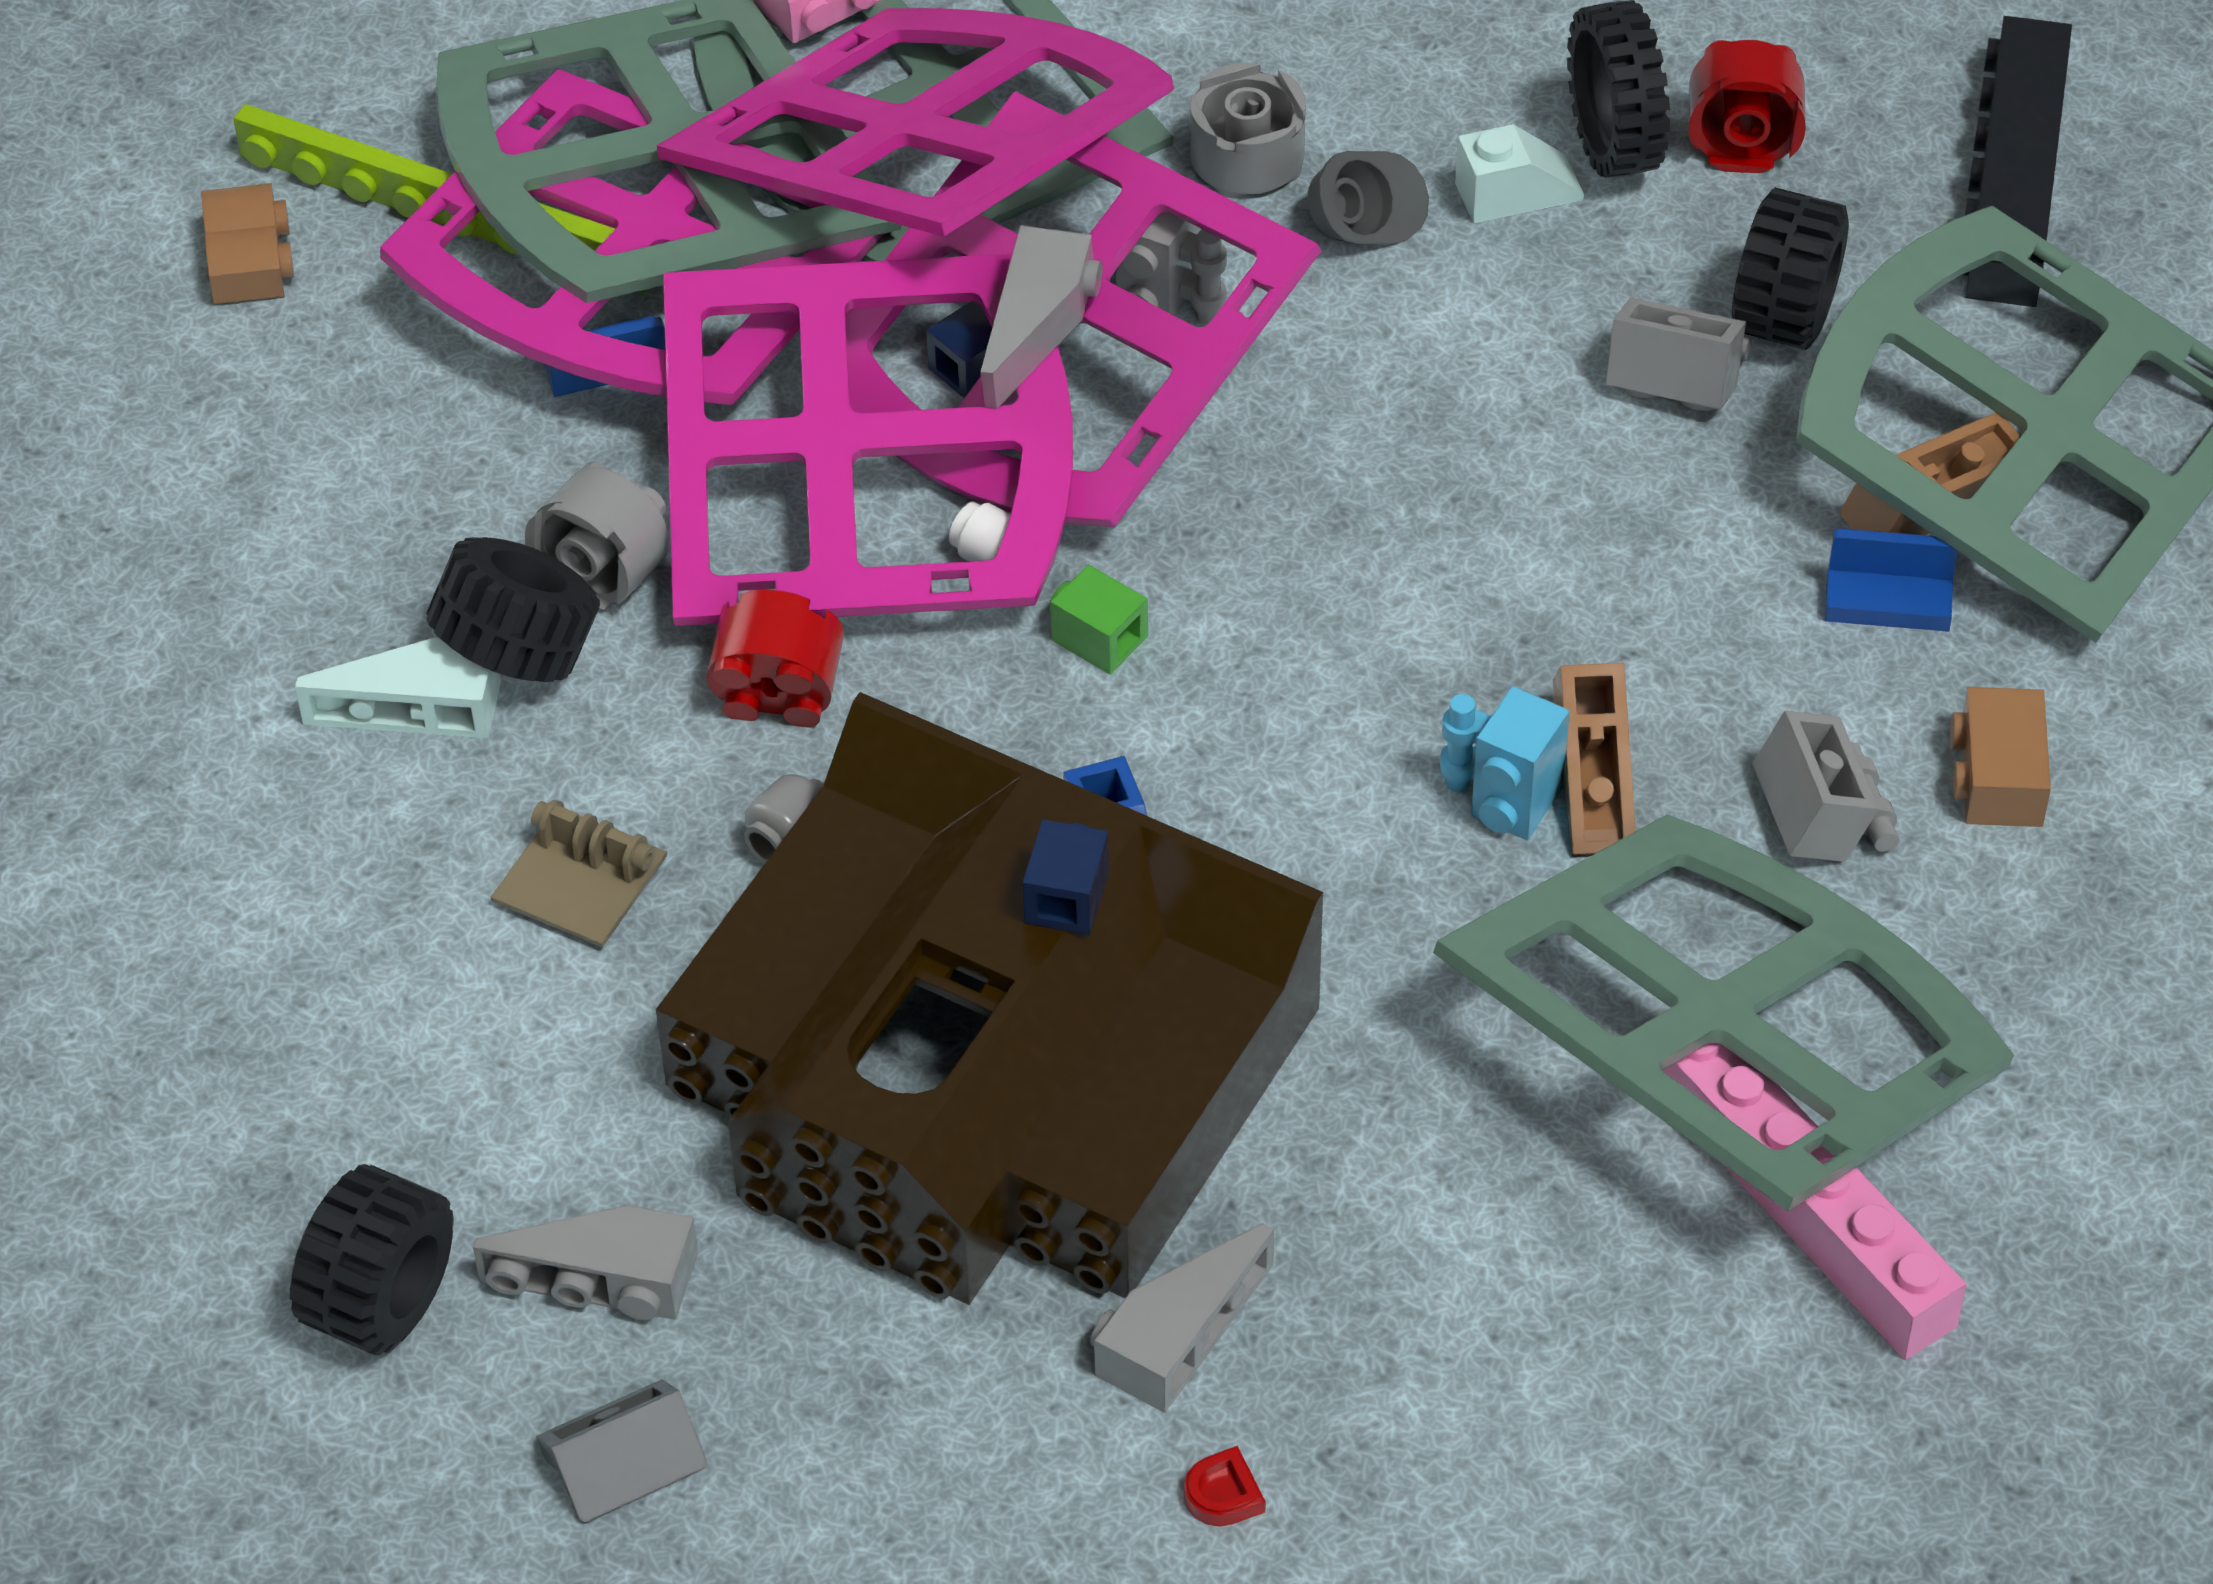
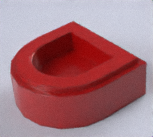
(1223, 1489)

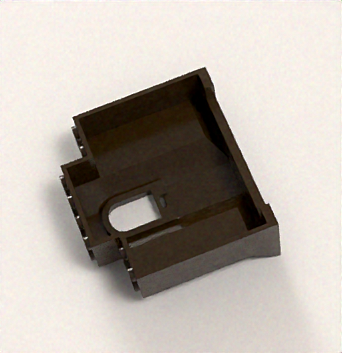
(1104, 1055)

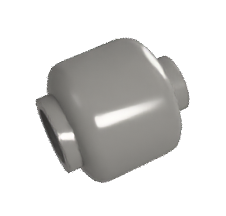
(776, 812)

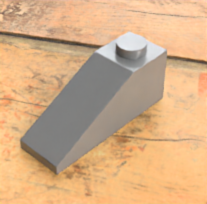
(1038, 305)
(1178, 1318)

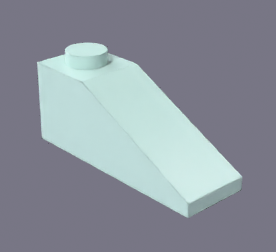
(403, 690)

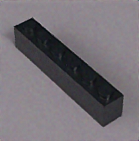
(2018, 143)

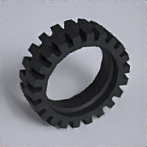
(1618, 88)

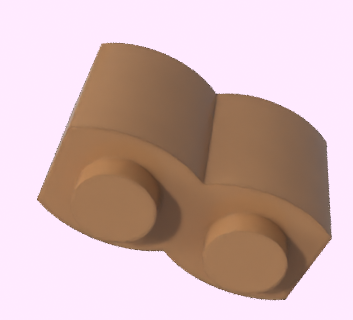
(244, 243)

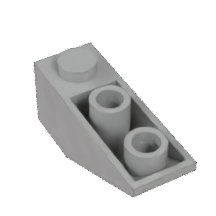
(603, 1258)

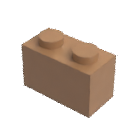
(2003, 756)

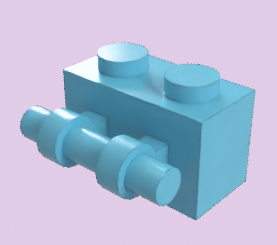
(1514, 762)

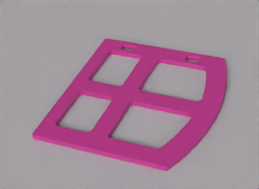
(924, 121)
(555, 330)
(1197, 355)
(833, 436)

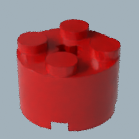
(1747, 105)
(775, 657)

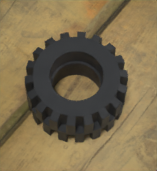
(1790, 267)
(512, 609)
(371, 1259)

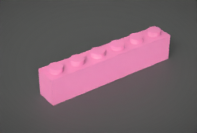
(1845, 1226)

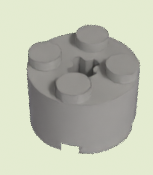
(1247, 130)
(603, 531)

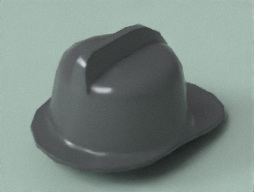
(1367, 198)

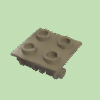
(578, 873)

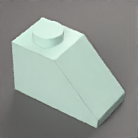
(1511, 174)

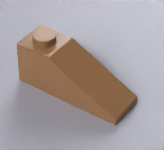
(1953, 460)
(1597, 755)

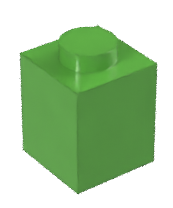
(1098, 618)

